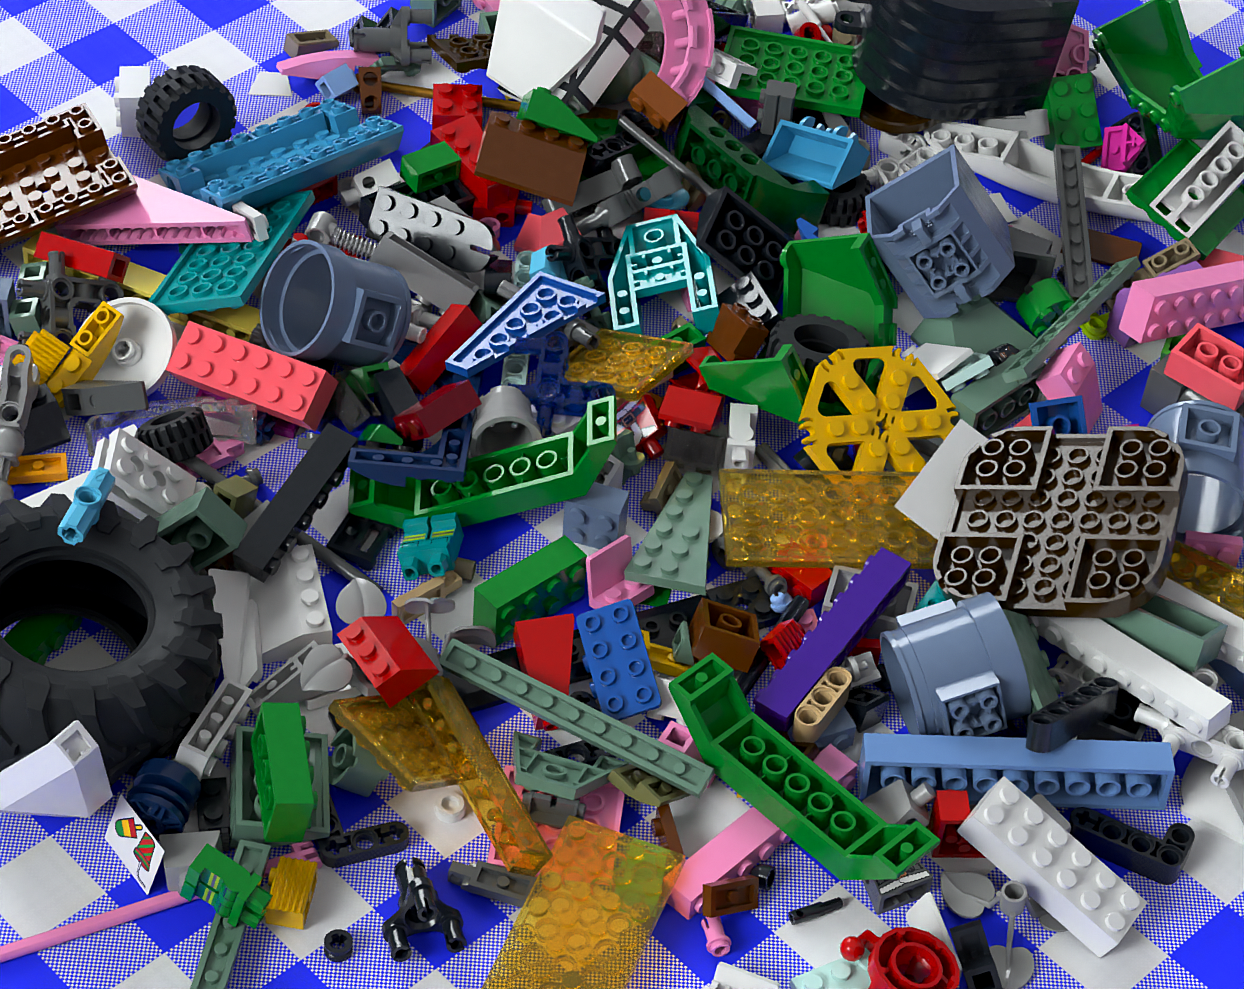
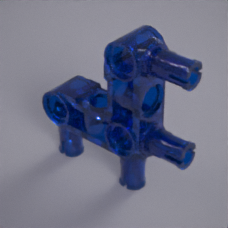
(567, 396)

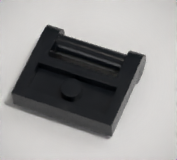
(353, 534)

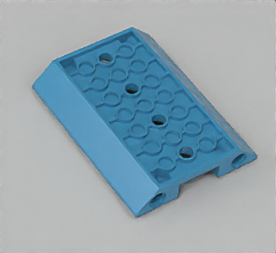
(282, 156)

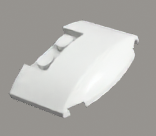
(1208, 802)

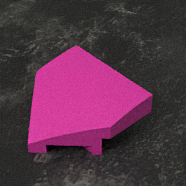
(1120, 147)

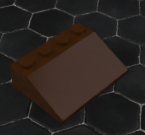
(531, 158)

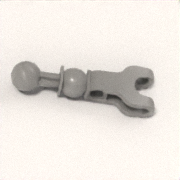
(16, 398)

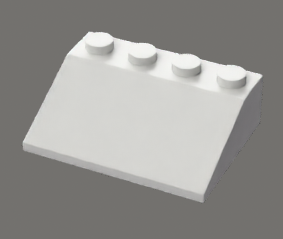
(291, 606)

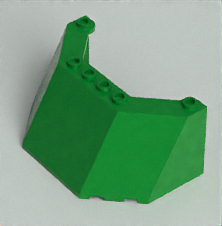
(1161, 73)
(826, 278)

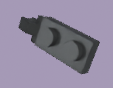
(491, 882)

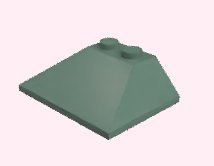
(977, 326)

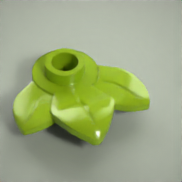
(1096, 327)

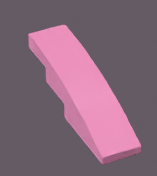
(321, 63)

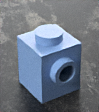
(337, 82)

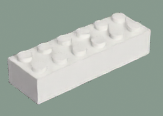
(1052, 867)

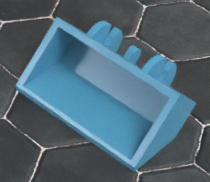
(815, 153)

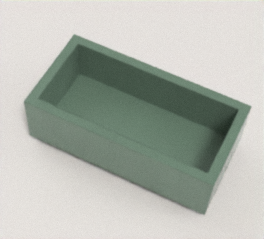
(1173, 632)

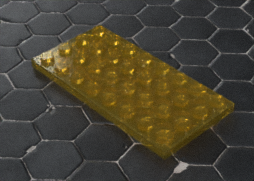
(818, 518)
(587, 912)

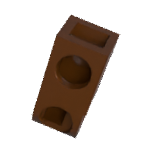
(370, 89)

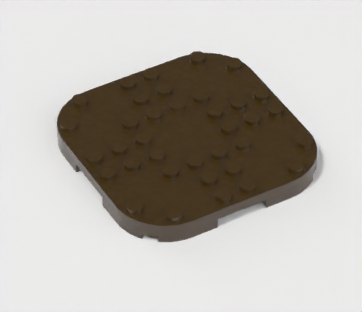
(1064, 521)

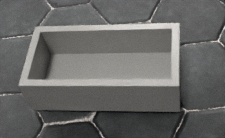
(424, 274)

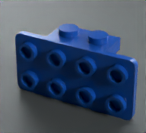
(618, 661)

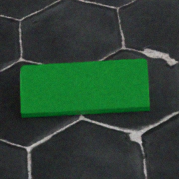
(381, 434)

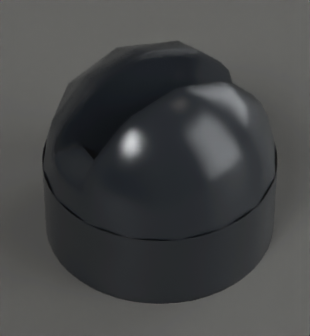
(766, 875)

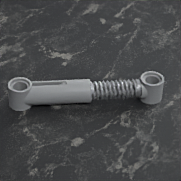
(324, 229)

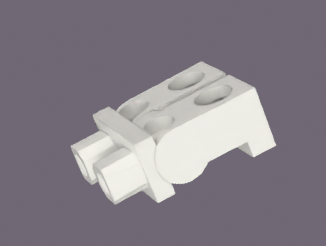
(740, 436)

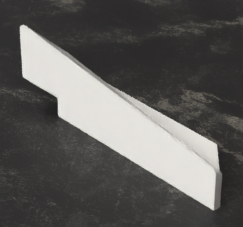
(241, 629)

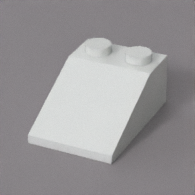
(936, 359)

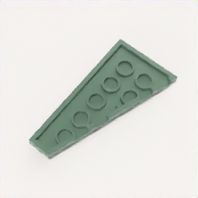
(678, 542)

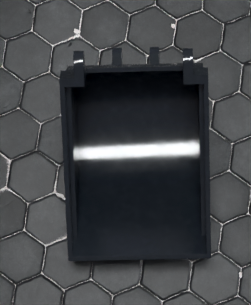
(958, 53)

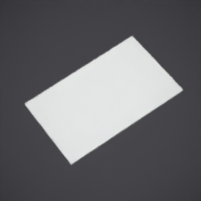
(932, 493)

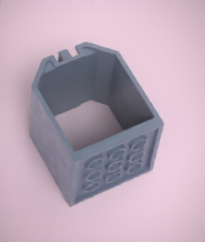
(940, 234)

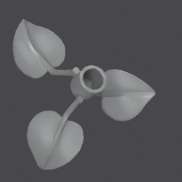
(466, 634)
(324, 665)
(968, 895)

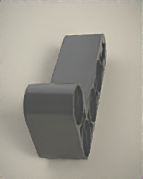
(592, 191)

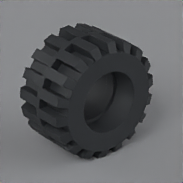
(846, 202)
(177, 433)

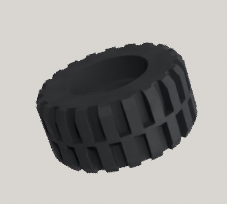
(173, 94)
(814, 341)

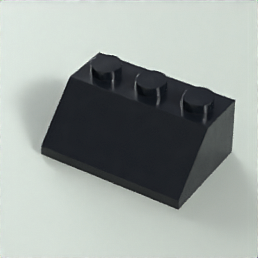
(45, 424)

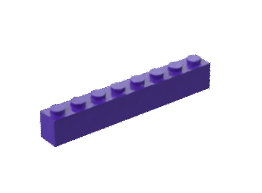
(833, 637)

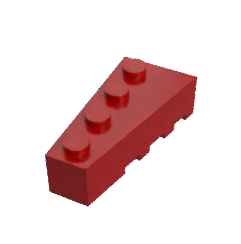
(465, 139)

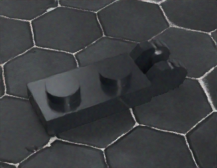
(214, 808)

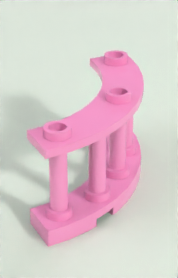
(686, 51)

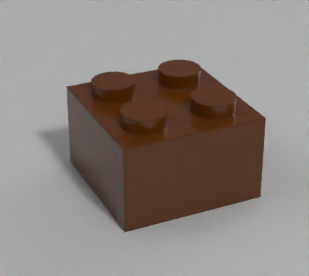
(726, 633)

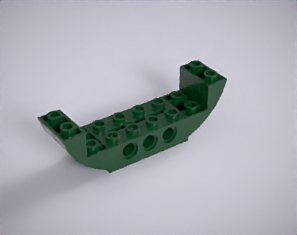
(729, 162)

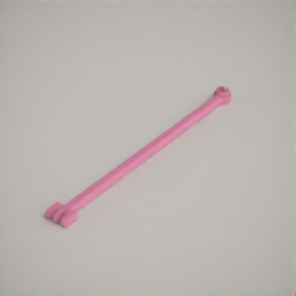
(127, 913)

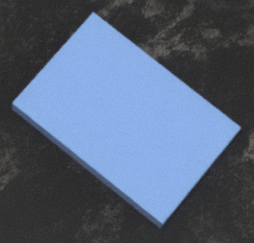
(729, 105)

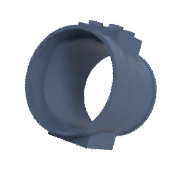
(333, 306)
(1211, 447)
(956, 668)

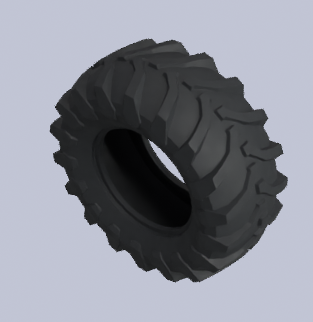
(139, 592)

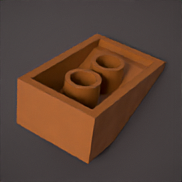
(658, 103)

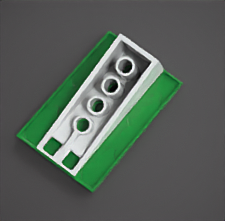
(1196, 189)

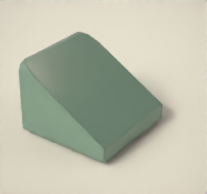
(682, 645)

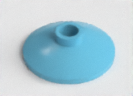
(673, 202)

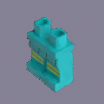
(430, 545)

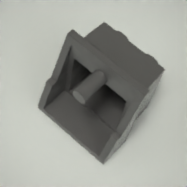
(1031, 262)

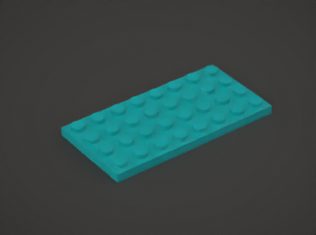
(227, 273)

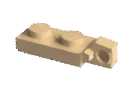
(435, 587)

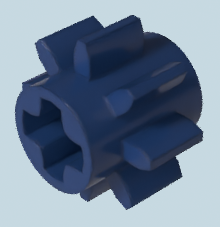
(264, 427)

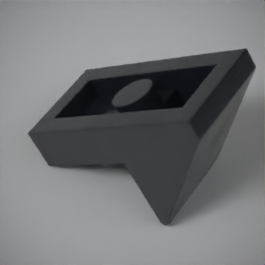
(866, 707)

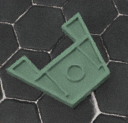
(556, 774)

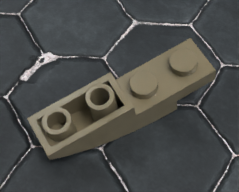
(1164, 261)

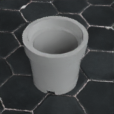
(495, 418)

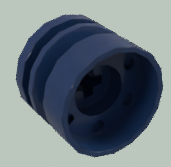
(164, 795)

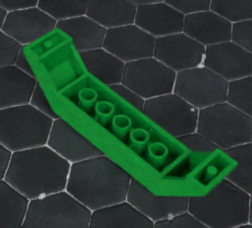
(500, 480)
(789, 785)

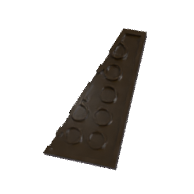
(463, 53)

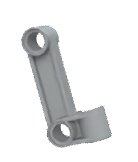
(1033, 122)

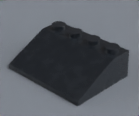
(742, 240)

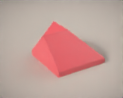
(540, 231)

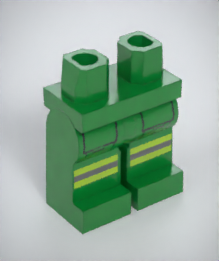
(226, 887)

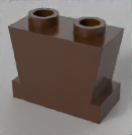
(737, 333)

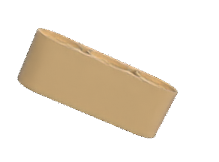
(821, 705)

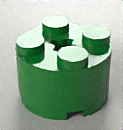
(1043, 305)

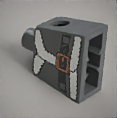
(893, 893)

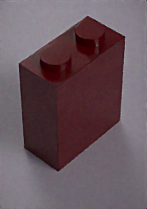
(436, 411)

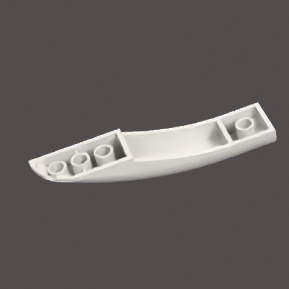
(1031, 169)

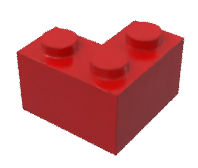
(947, 815)

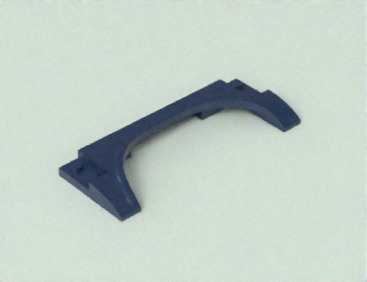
(443, 461)

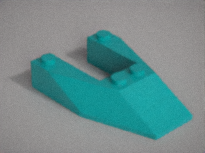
(656, 260)

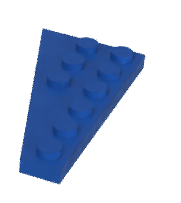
(531, 313)

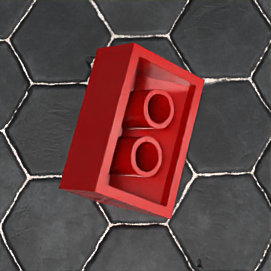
(388, 656)

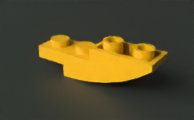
(89, 350)

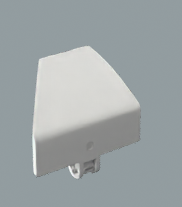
(542, 42)

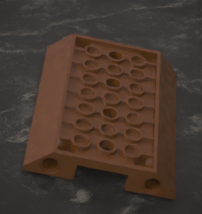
(58, 159)

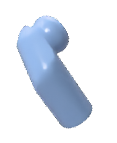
(780, 602)

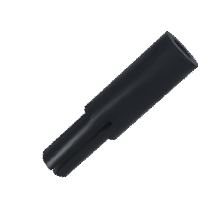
(814, 910)

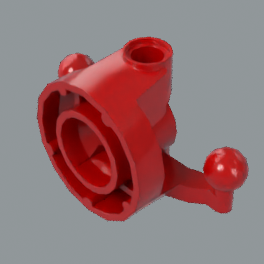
(904, 959)

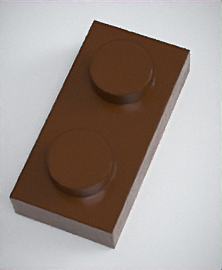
(665, 829)
(730, 896)

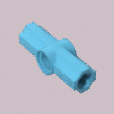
(86, 506)

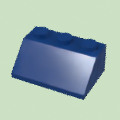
(1063, 414)

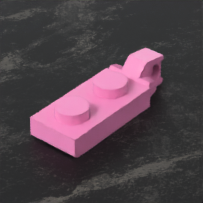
(218, 454)

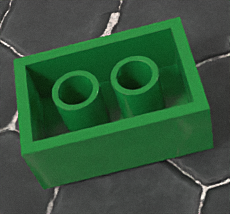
(1072, 113)

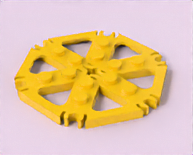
(870, 410)

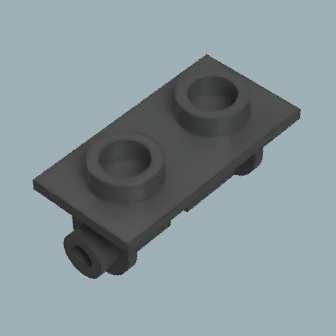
(552, 811)

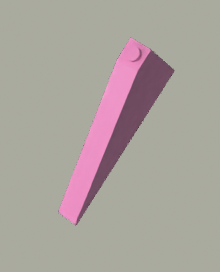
(157, 217)

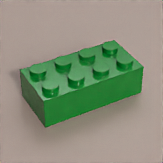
(531, 588)
(283, 772)

